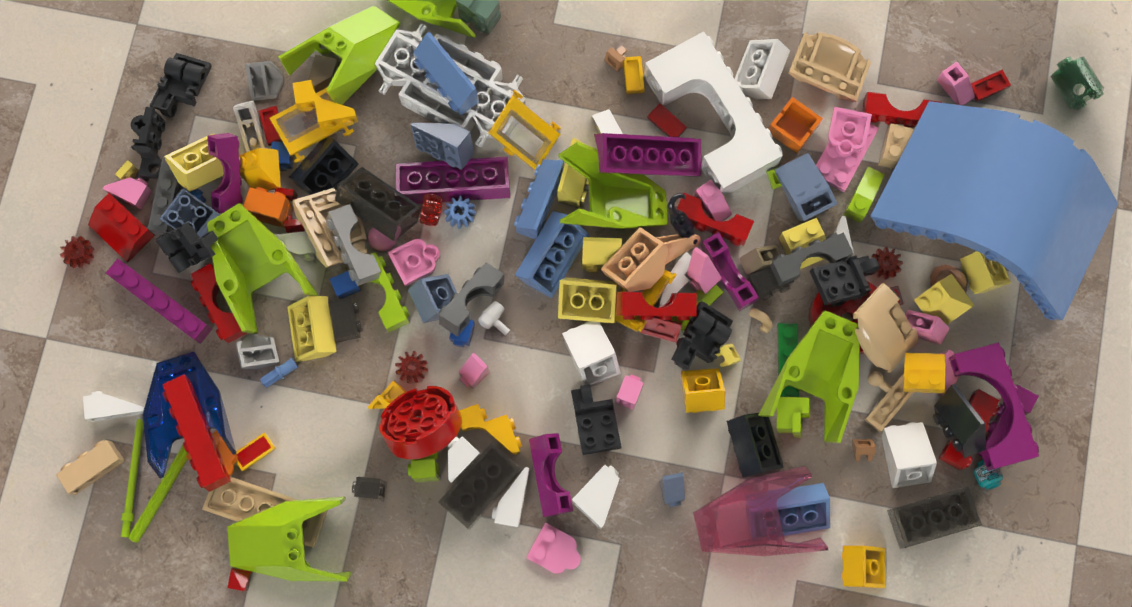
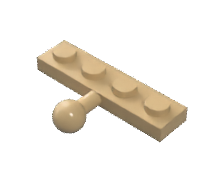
(889, 404)

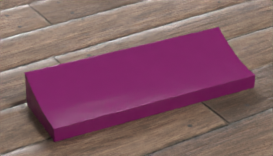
(648, 155)
(476, 181)

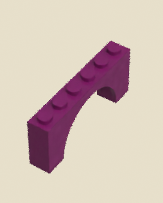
(1017, 440)

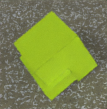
(790, 414)

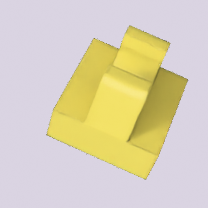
(730, 355)

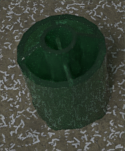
(1073, 76)

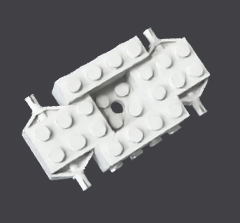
(419, 95)

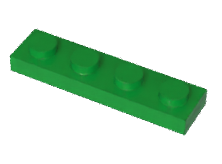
(787, 341)

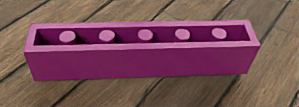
(159, 301)

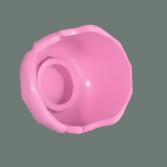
(379, 241)

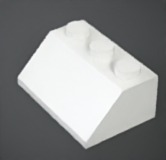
(762, 67)
(459, 456)

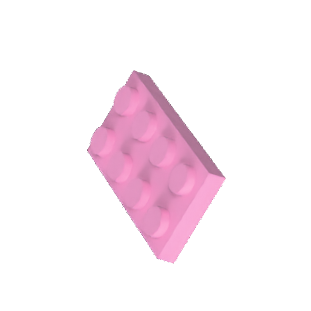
(840, 170)

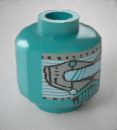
(985, 478)

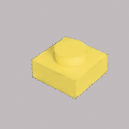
(126, 171)

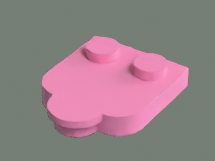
(848, 130)
(414, 260)
(554, 550)

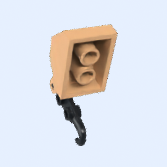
(644, 257)

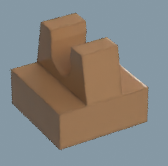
(615, 58)
(863, 447)

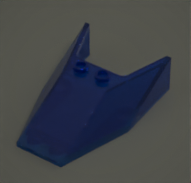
(159, 424)

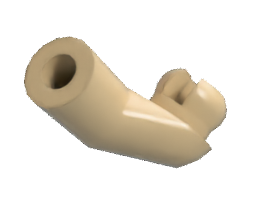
(763, 318)

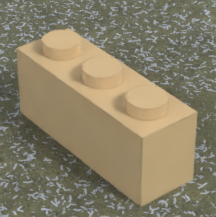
(90, 467)

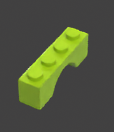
(392, 312)

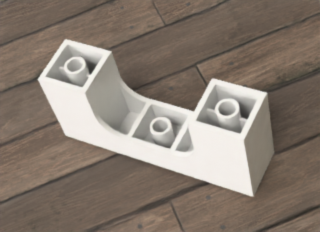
(700, 69)

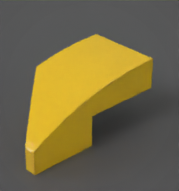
(387, 396)

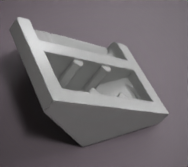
(264, 80)
(256, 351)

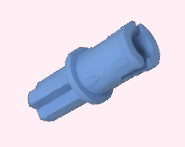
(279, 372)

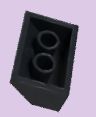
(323, 167)
(960, 422)
(754, 444)

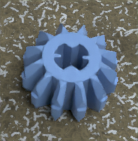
(464, 207)

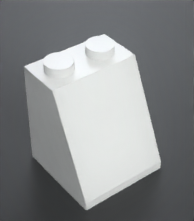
(591, 353)
(908, 454)
(597, 495)

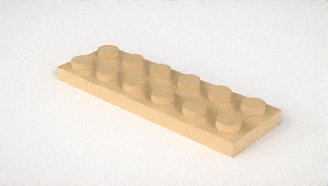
(242, 499)

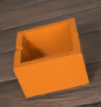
(794, 125)
(267, 206)

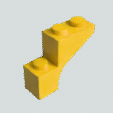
(328, 113)
(499, 428)

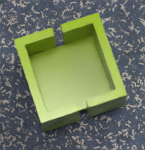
(424, 469)

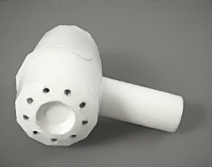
(490, 317)

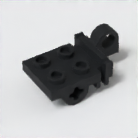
(181, 82)
(149, 129)
(186, 247)
(844, 279)
(702, 336)
(595, 422)

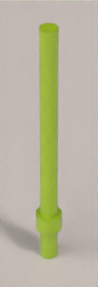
(127, 517)

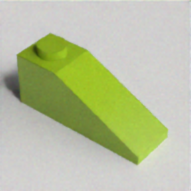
(864, 195)

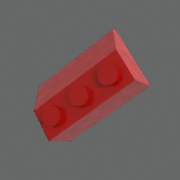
(119, 227)

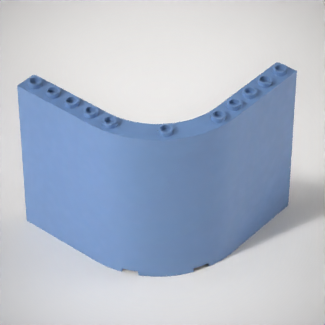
(1005, 192)

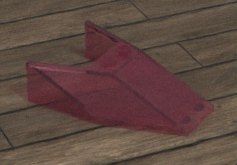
(748, 518)

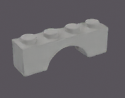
(362, 266)

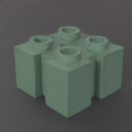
(482, 13)

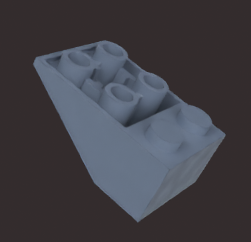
(444, 142)
(805, 187)
(188, 209)

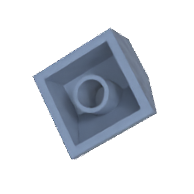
(431, 295)

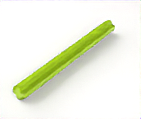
(158, 496)

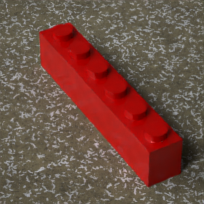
(196, 433)

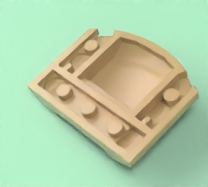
(830, 65)
(312, 213)
(884, 329)

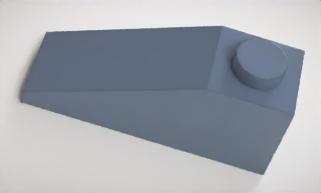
(673, 489)

